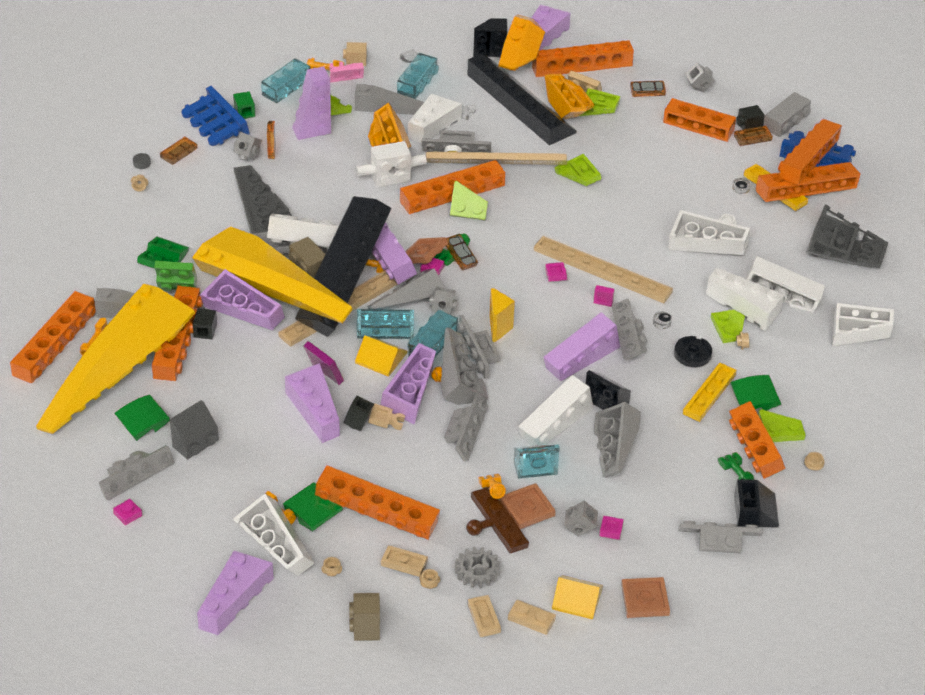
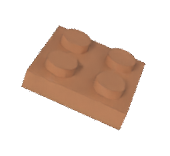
(425, 249)
(527, 506)
(645, 597)

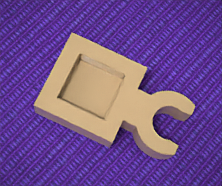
(383, 416)

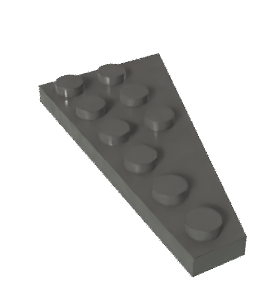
(257, 199)

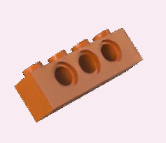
(699, 119)
(757, 440)

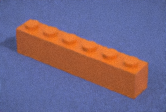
(809, 151)

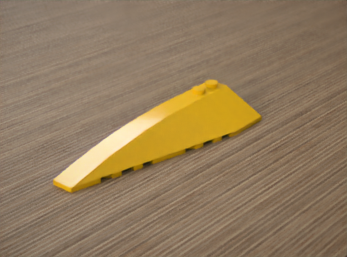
(268, 272)
(129, 337)

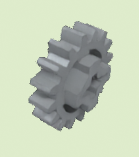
(477, 567)

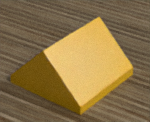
(500, 314)
(379, 355)
(576, 596)

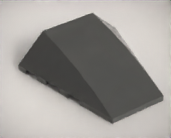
(845, 242)

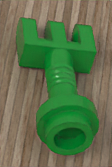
(446, 256)
(734, 462)

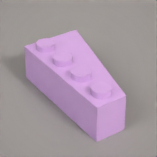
(552, 22)
(314, 111)
(393, 256)
(240, 300)
(583, 347)
(409, 384)
(314, 402)
(233, 590)

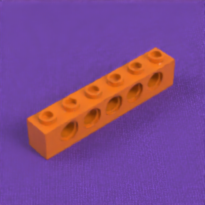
(583, 58)
(818, 181)
(440, 189)
(53, 337)
(168, 360)
(377, 502)

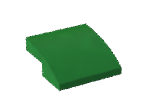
(162, 250)
(758, 390)
(142, 416)
(311, 509)

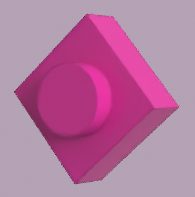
(437, 264)
(556, 271)
(603, 295)
(127, 512)
(611, 527)

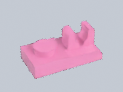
(347, 72)

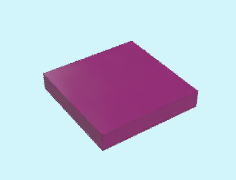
(327, 364)

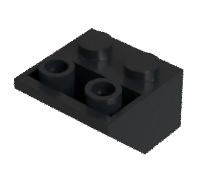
(490, 37)
(605, 391)
(755, 504)

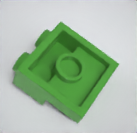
(175, 274)

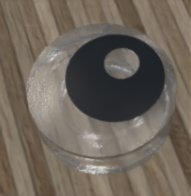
(741, 185)
(662, 320)

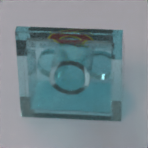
(536, 460)

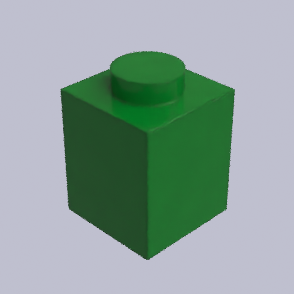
(244, 104)

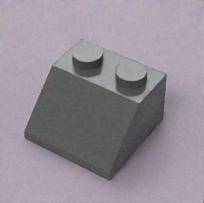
(193, 430)

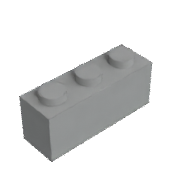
(787, 114)

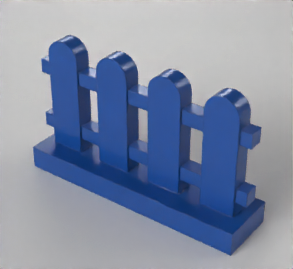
(221, 106)
(829, 159)

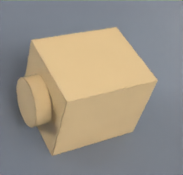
(355, 53)

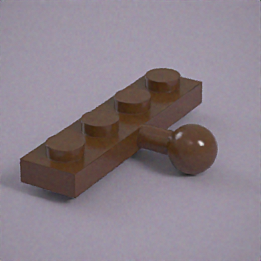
(498, 519)

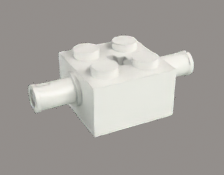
(391, 164)

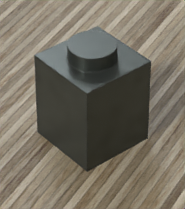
(750, 117)
(205, 324)
(358, 413)

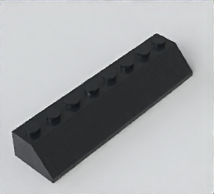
(518, 100)
(347, 255)

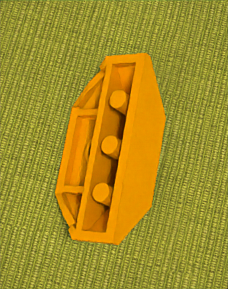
(521, 43)
(566, 96)
(387, 128)

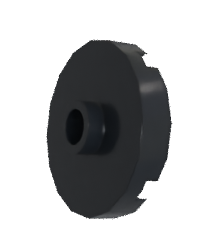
(693, 351)

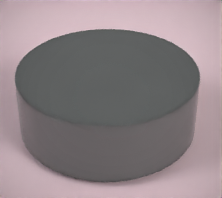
(141, 161)

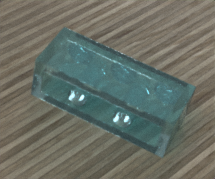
(417, 75)
(284, 81)
(385, 323)
(433, 332)

